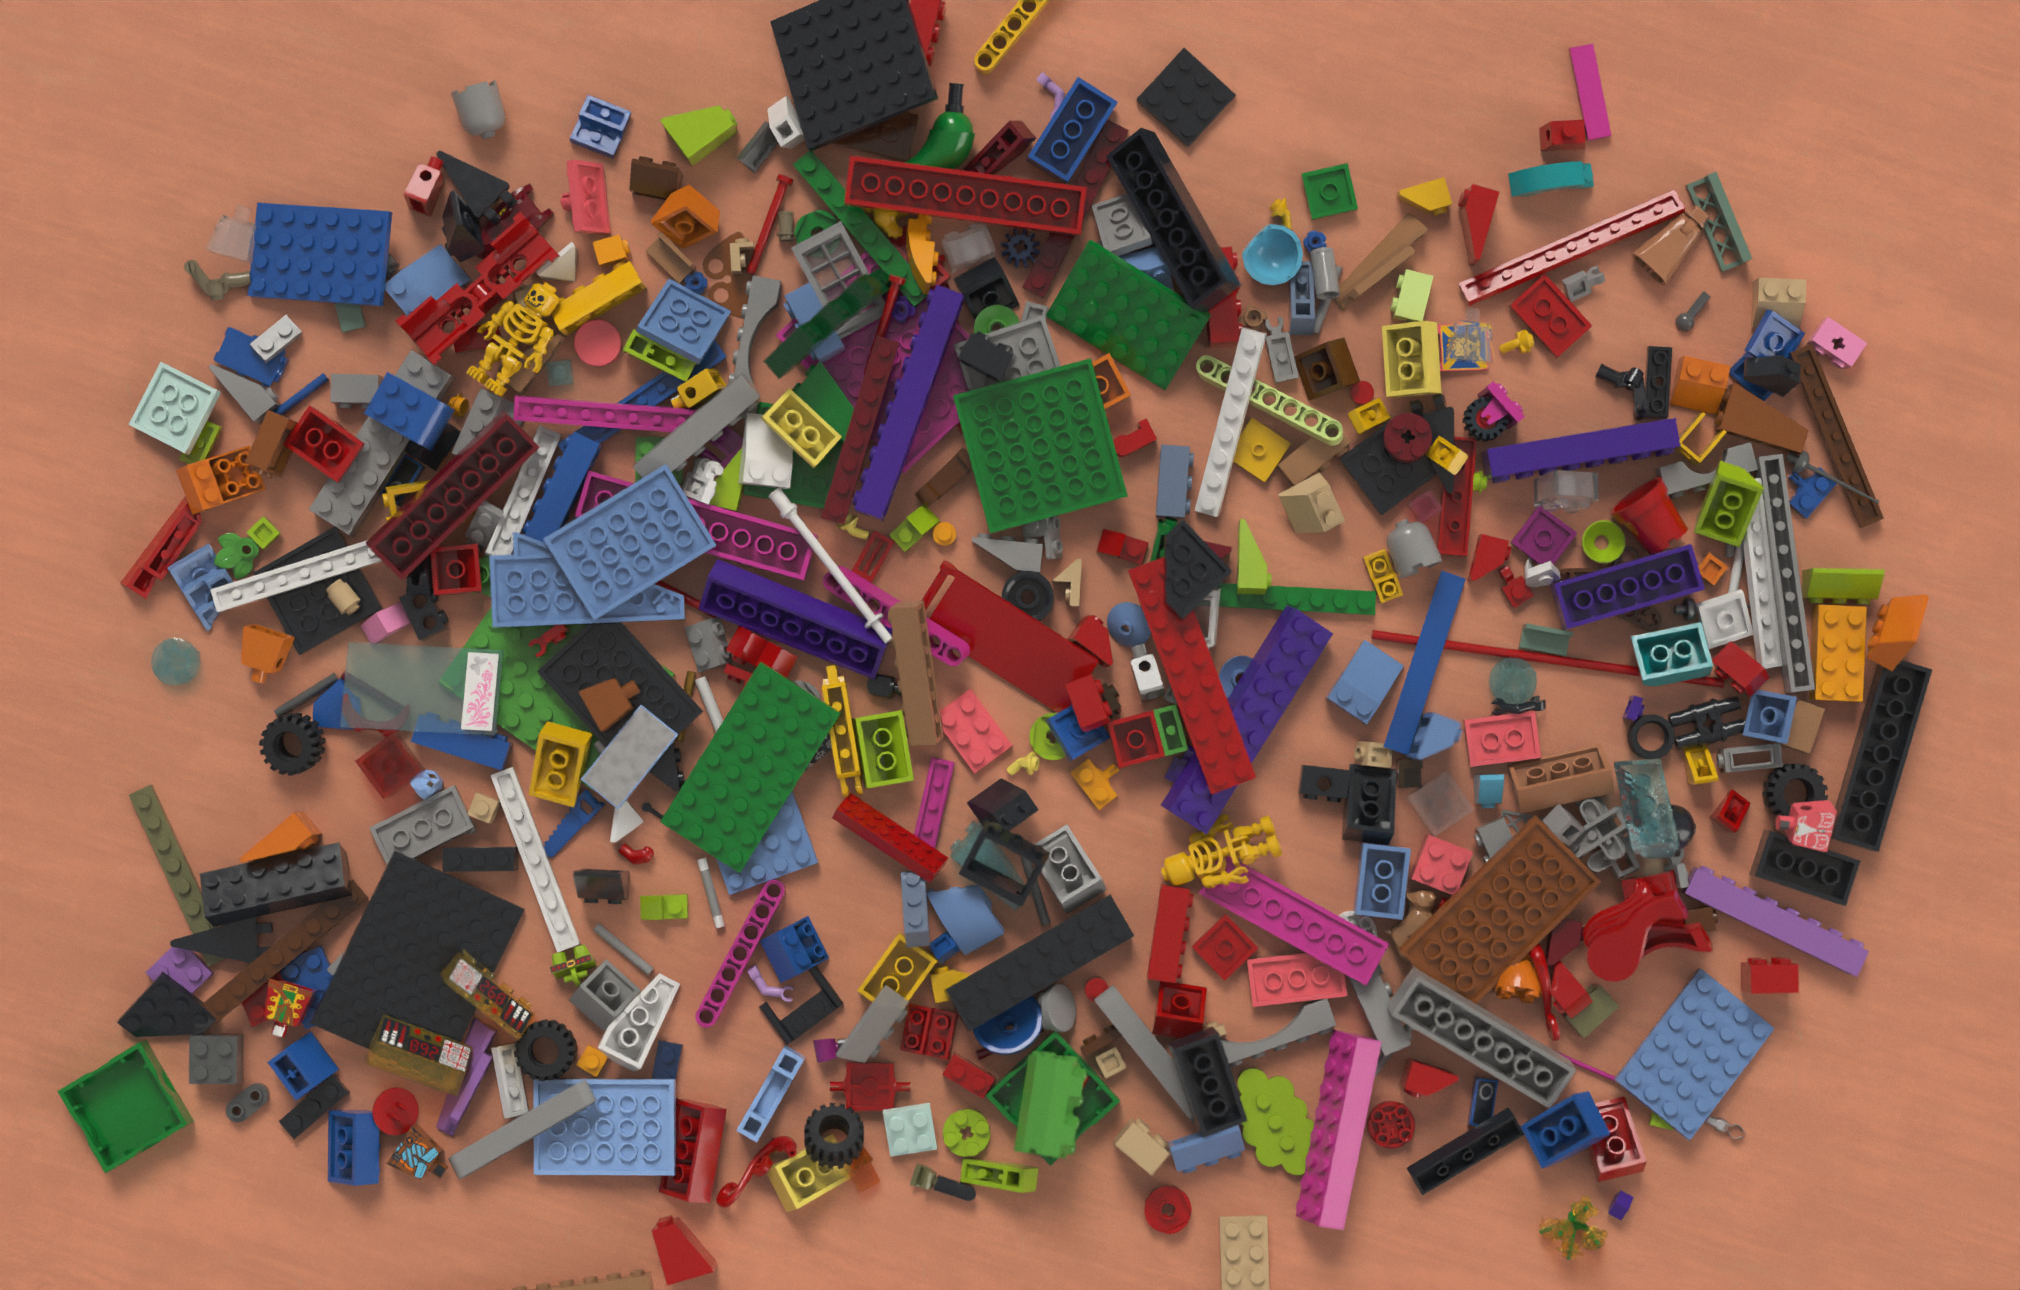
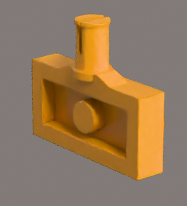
(1095, 782)

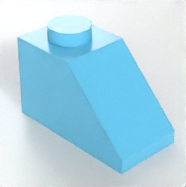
(1488, 789)

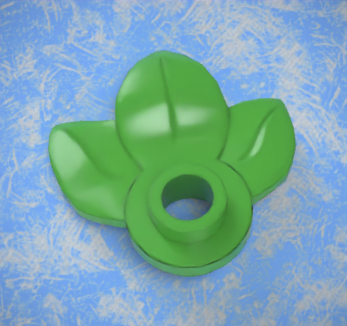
(233, 555)

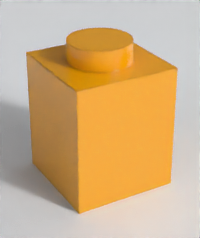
(611, 250)

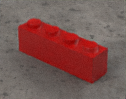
(1168, 933)

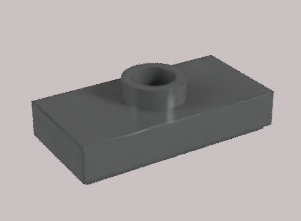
(758, 148)

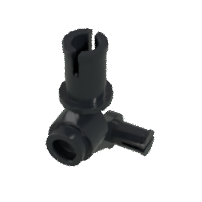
(1632, 381)

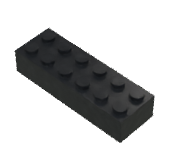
(275, 884)

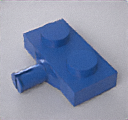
(1809, 492)

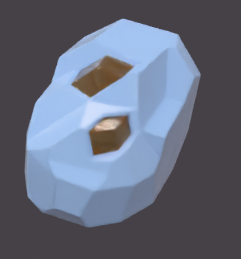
(427, 783)

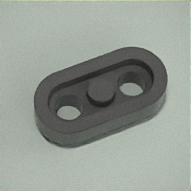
(247, 1103)

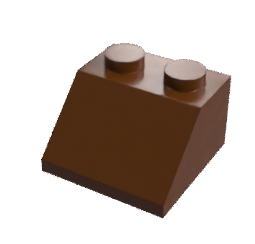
(1326, 368)

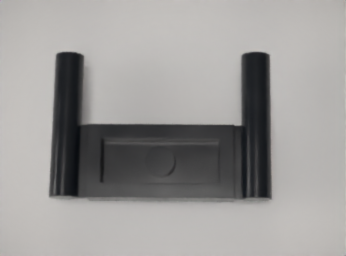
(808, 1013)

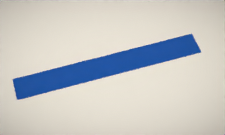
(1424, 662)

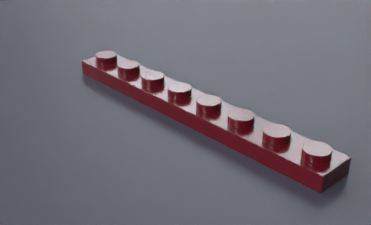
(1090, 177)
(860, 430)

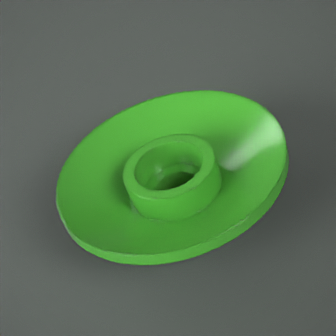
(994, 315)

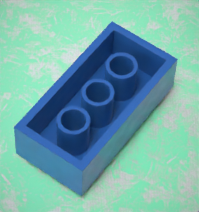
(1072, 131)

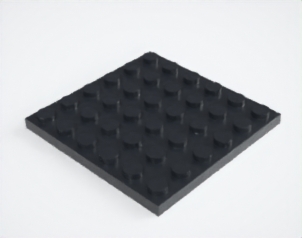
(852, 65)

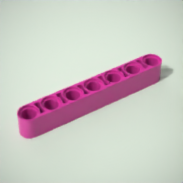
(868, 592)
(732, 961)

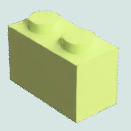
(1412, 296)

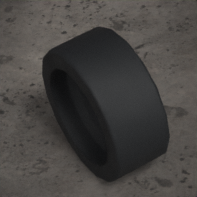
(1668, 742)

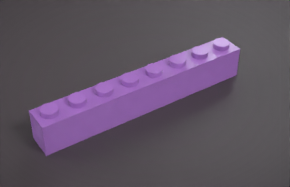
(1776, 922)

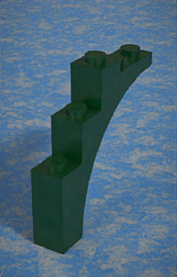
(827, 321)

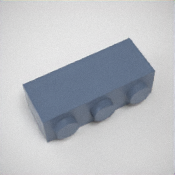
(1174, 481)
(915, 910)

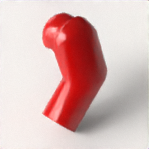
(638, 856)

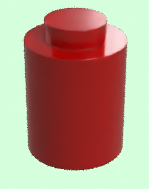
(1094, 987)

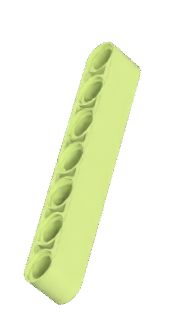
(1277, 409)

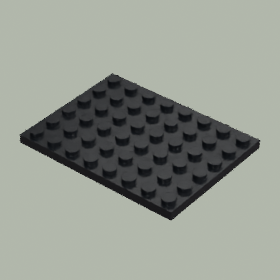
(402, 946)

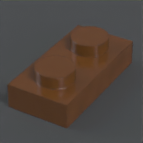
(1094, 1043)

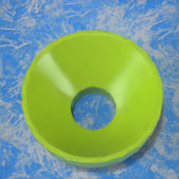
(1615, 539)

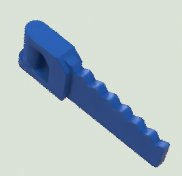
(572, 823)

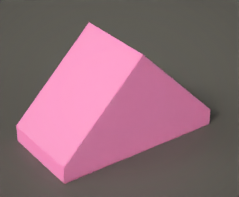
(385, 623)

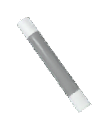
(710, 892)

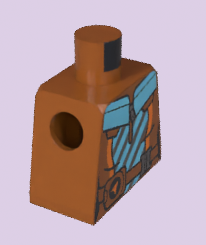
(418, 1155)

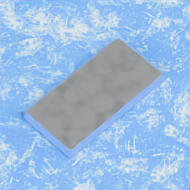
(629, 756)

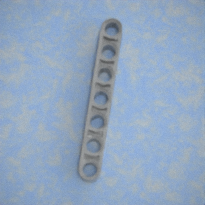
(1144, 1044)
(522, 1129)

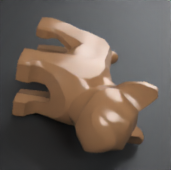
(1419, 911)

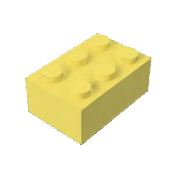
(1411, 359)

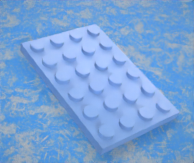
(619, 1134)

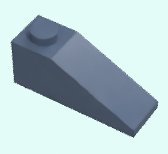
(1302, 301)

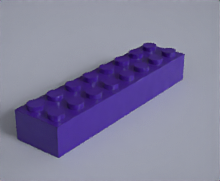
(1579, 449)
(793, 618)

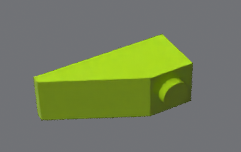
(658, 356)
(728, 490)
(1251, 566)
(999, 1175)

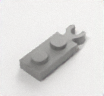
(1280, 353)
(483, 525)

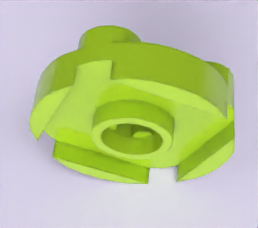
(1042, 744)
(971, 1145)

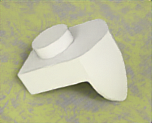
(1540, 575)

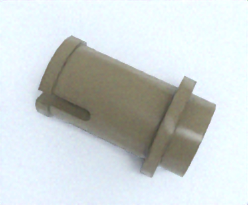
(785, 226)

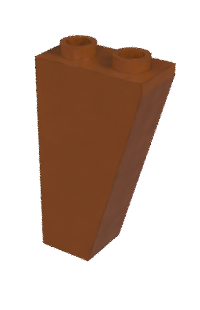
(1756, 421)

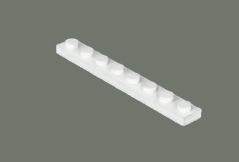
(1230, 422)
(293, 576)
(1761, 589)
(535, 859)

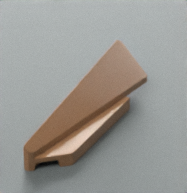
(1382, 260)

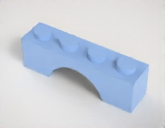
(771, 1093)

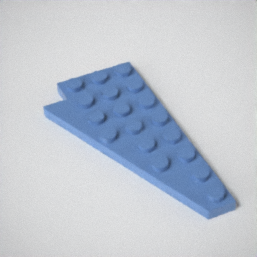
(536, 592)

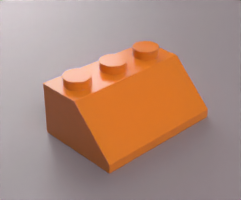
(1896, 629)

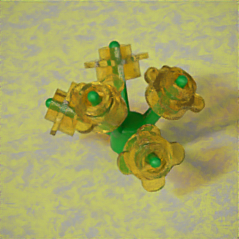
(1566, 1229)

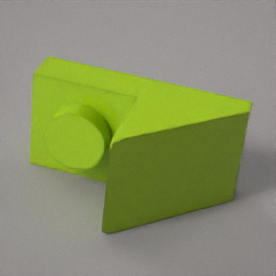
(914, 527)
(664, 907)

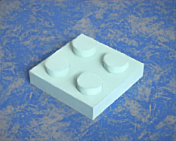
(910, 1129)

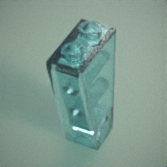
(988, 854)

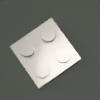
(1725, 618)

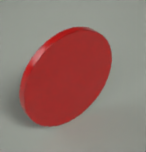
(395, 1111)

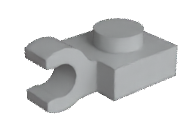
(1581, 283)
(1681, 874)

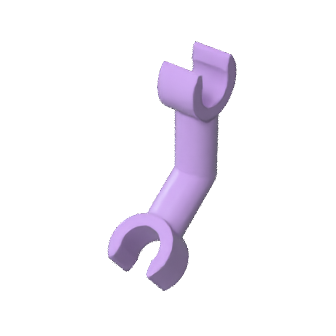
(1053, 88)
(766, 990)

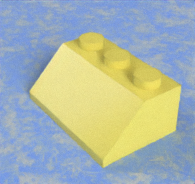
(801, 427)

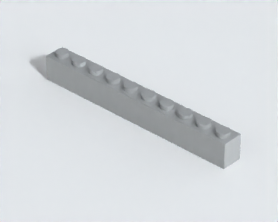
(1786, 580)

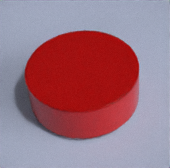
(1361, 393)

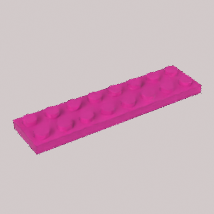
(1300, 923)

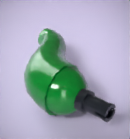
(950, 137)

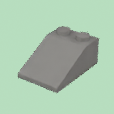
(1069, 870)

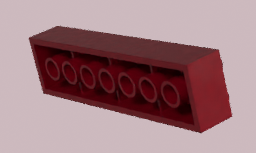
(452, 495)

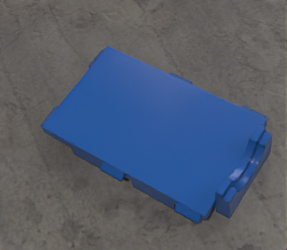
(239, 356)

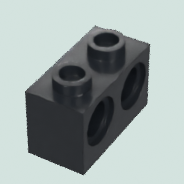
(419, 615)

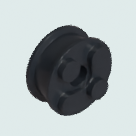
(1037, 585)

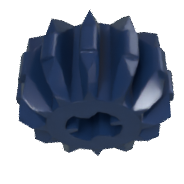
(1025, 254)

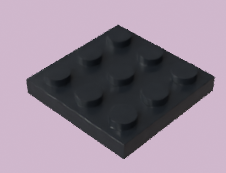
(1186, 97)
(1382, 477)

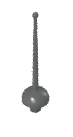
(1802, 462)

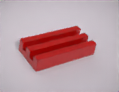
(863, 574)

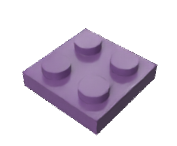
(183, 967)

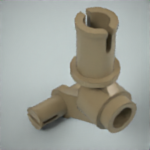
(217, 287)

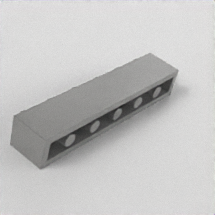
(701, 427)

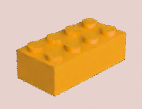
(1838, 652)

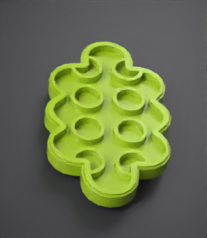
(1275, 1120)

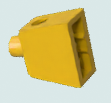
(706, 384)

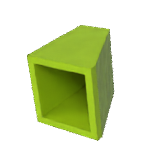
(700, 131)

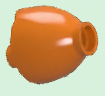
(1519, 982)

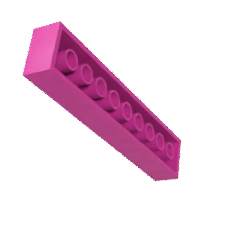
(736, 535)

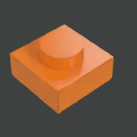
(1711, 569)

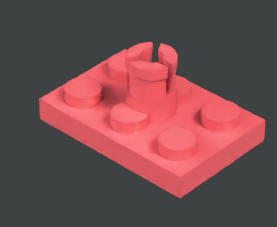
(587, 197)

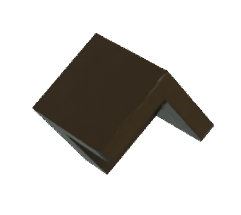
(1409, 773)

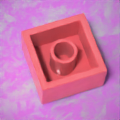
(1440, 864)

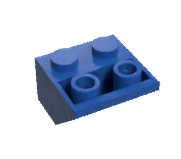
(794, 949)
(303, 1065)

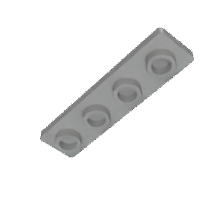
(1050, 531)

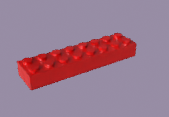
(1456, 512)
(890, 837)

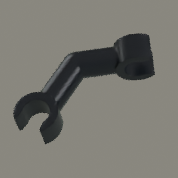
(1534, 704)

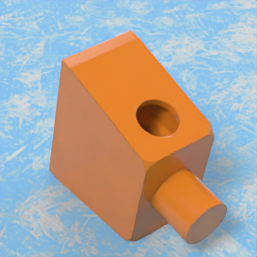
(264, 650)

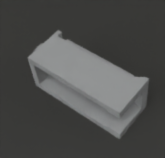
(1725, 758)

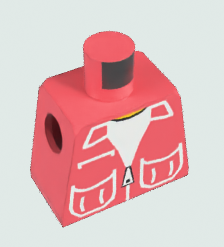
(1809, 824)

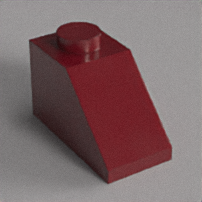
(1563, 940)

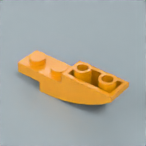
(921, 252)

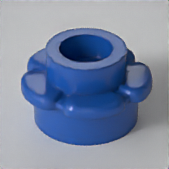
(1314, 235)
(696, 276)

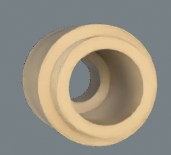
(343, 597)

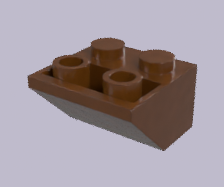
(654, 179)

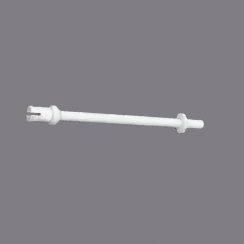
(789, 512)

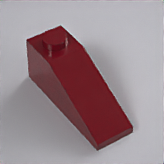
(1002, 149)

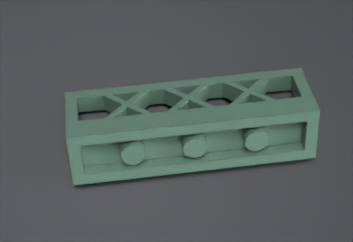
(1727, 219)

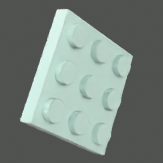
(174, 408)

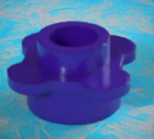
(908, 309)

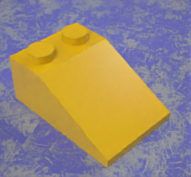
(559, 763)

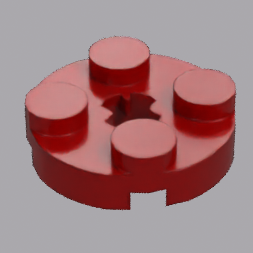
(1163, 1222)

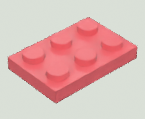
(973, 731)
(1502, 738)

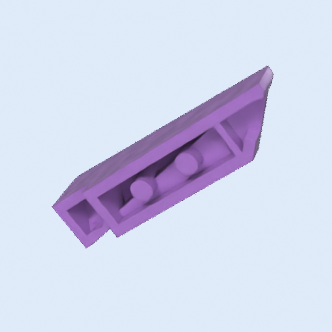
(454, 1107)

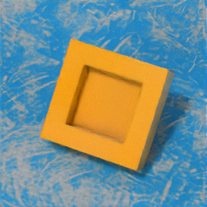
(592, 1060)

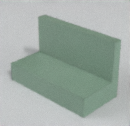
(1545, 639)

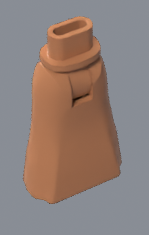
(1670, 245)

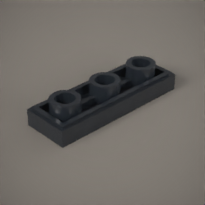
(1658, 366)

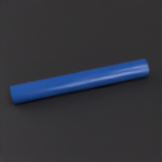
(301, 395)

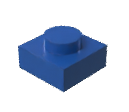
(944, 947)

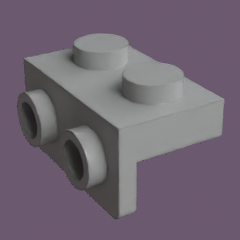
(708, 644)

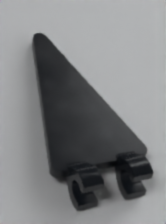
(477, 187)
(1441, 424)
(229, 941)

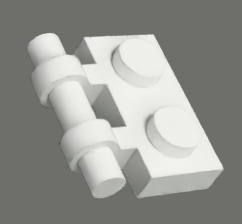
(700, 482)

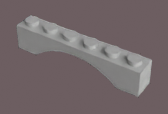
(762, 300)
(1310, 1019)

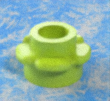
(1479, 482)

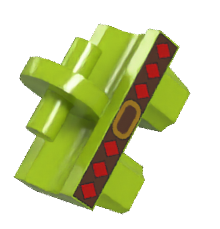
(573, 969)

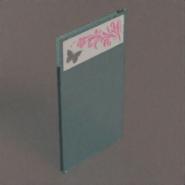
(421, 688)

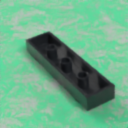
(1465, 1151)

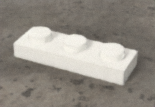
(509, 1081)

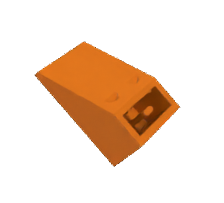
(219, 480)

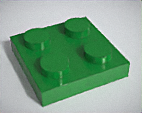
(1329, 191)

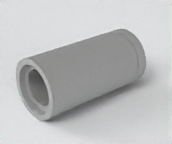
(1324, 273)

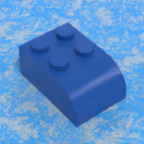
(409, 411)
(1565, 1129)

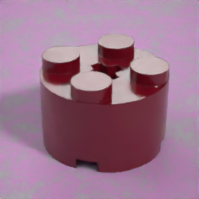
(1418, 429)

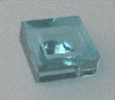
(560, 373)

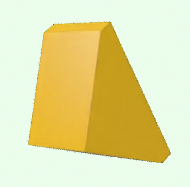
(1699, 765)

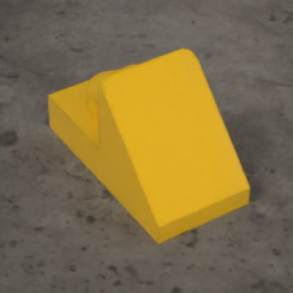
(1368, 416)
(1447, 455)

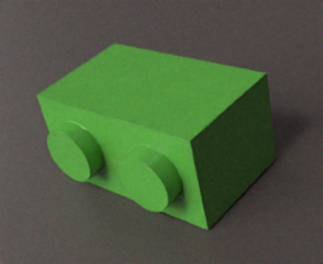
(1170, 730)

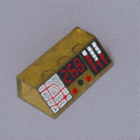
(488, 995)
(419, 1055)

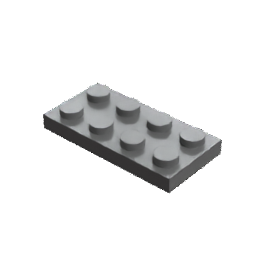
(423, 825)

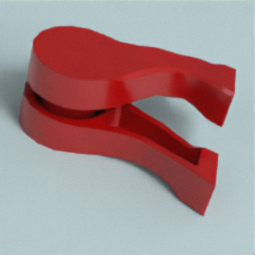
(1629, 931)

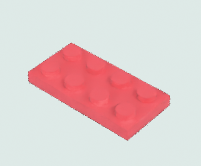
(1293, 979)

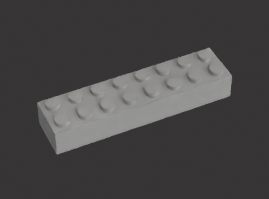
(352, 498)
(1481, 1037)

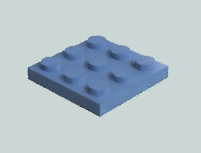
(683, 321)

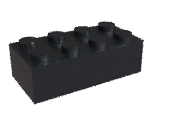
(1804, 869)
(1207, 1081)

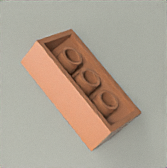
(1561, 778)

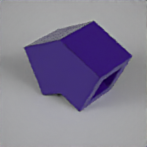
(1620, 1205)

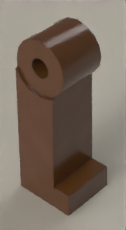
(945, 478)

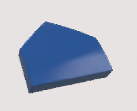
(328, 707)

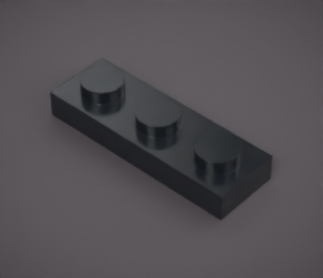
(314, 1106)

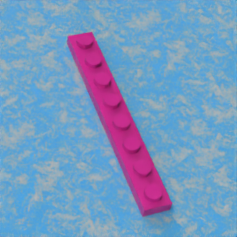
(599, 414)

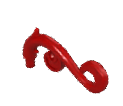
(1538, 958)
(758, 1166)

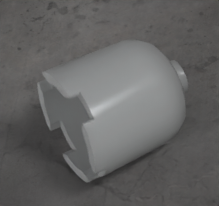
(480, 109)
(1411, 548)

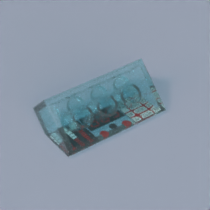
(1647, 808)

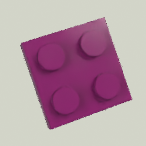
(1543, 537)

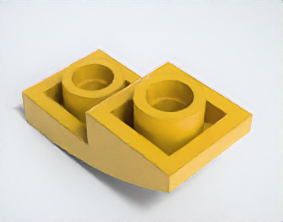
(1382, 575)

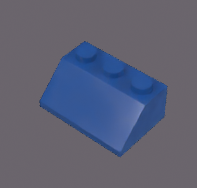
(353, 1148)

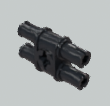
(1697, 715)

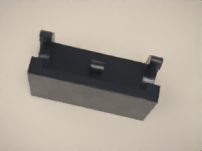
(420, 578)

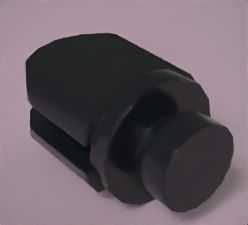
(883, 686)

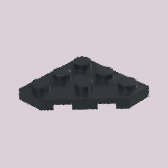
(1189, 570)
(166, 1011)

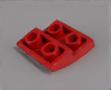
(929, 1031)

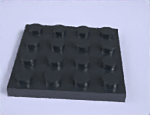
(307, 609)

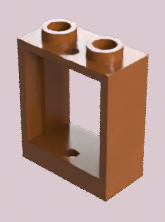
(268, 453)

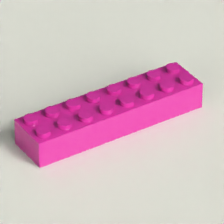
(1338, 1129)

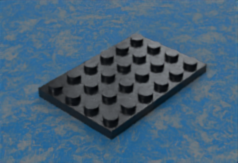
(612, 652)

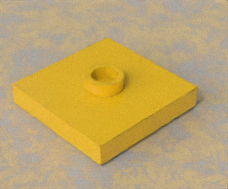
(1259, 449)

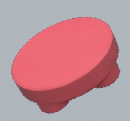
(597, 342)

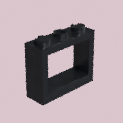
(994, 880)

